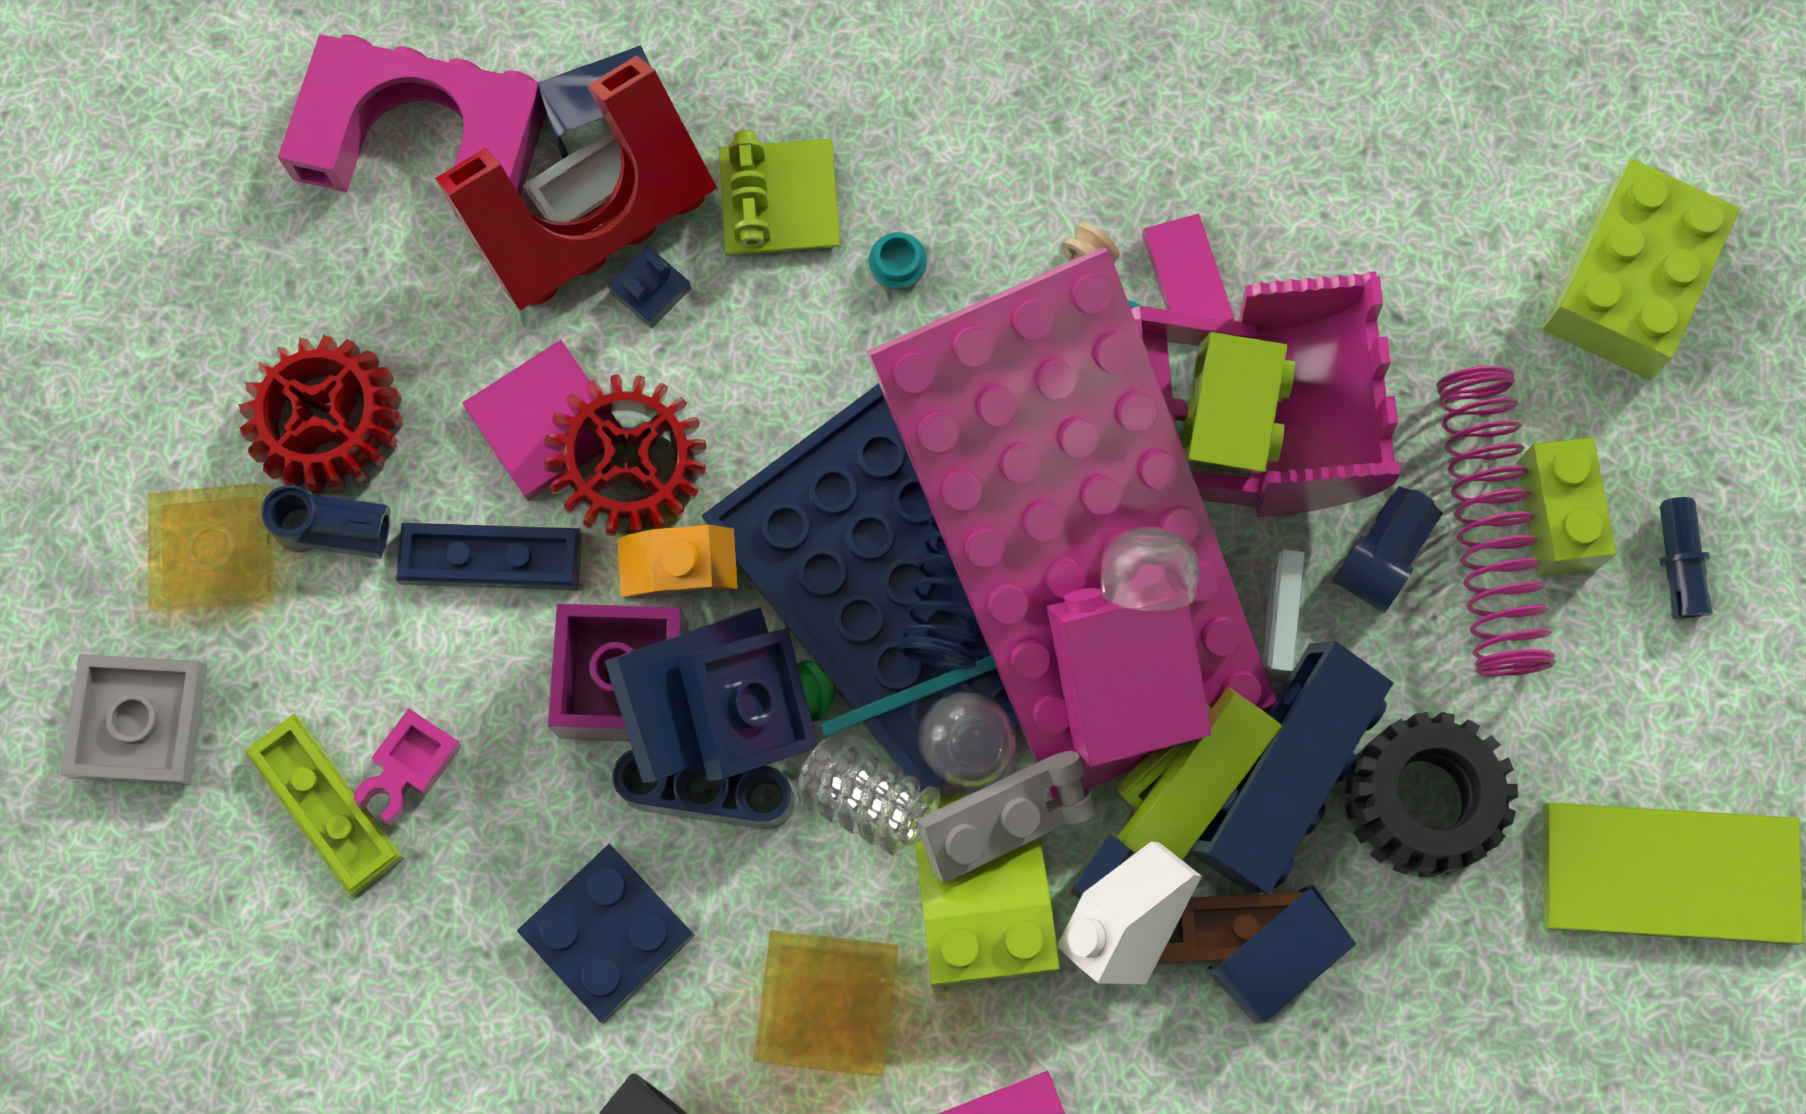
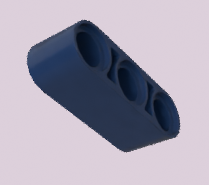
(729, 807)

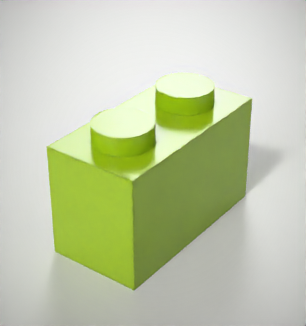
(1567, 507)

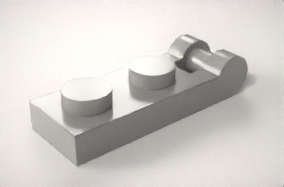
(1005, 816)

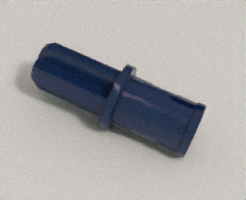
(1684, 559)

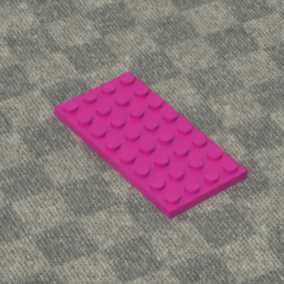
(1036, 453)

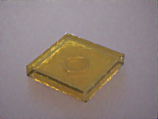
(209, 548)

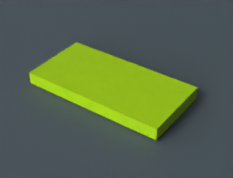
(1672, 873)

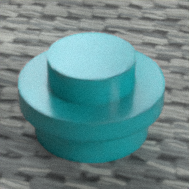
(897, 261)

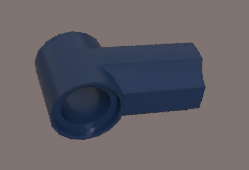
(331, 523)
(1383, 558)

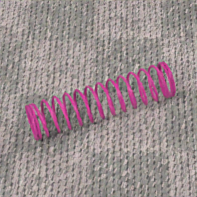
(1526, 660)

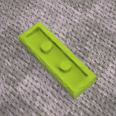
(1201, 777)
(323, 805)

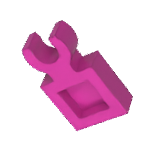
(411, 758)

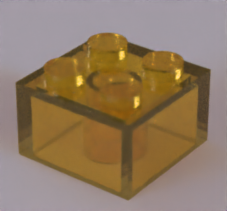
(826, 1004)

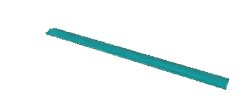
(906, 696)

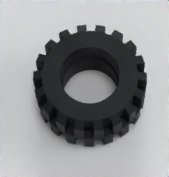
(1473, 768)

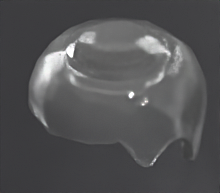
(1150, 570)
(967, 739)

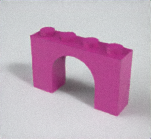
(357, 82)

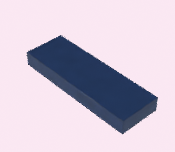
(489, 556)

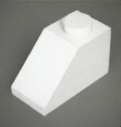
(1129, 917)

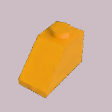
(677, 561)

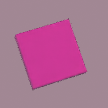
(519, 412)

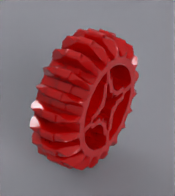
(307, 432)
(605, 433)

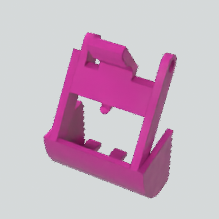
(1338, 407)

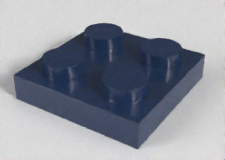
(747, 703)
(605, 933)

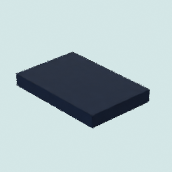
(654, 695)

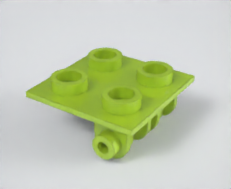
(778, 195)

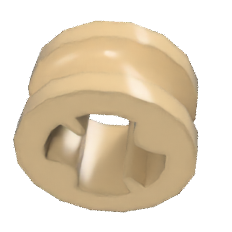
(1088, 240)

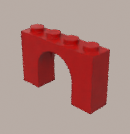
(656, 180)

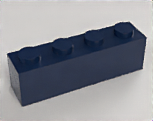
(1281, 798)

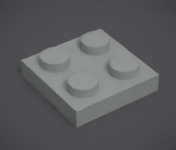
(134, 719)

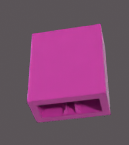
(1127, 676)

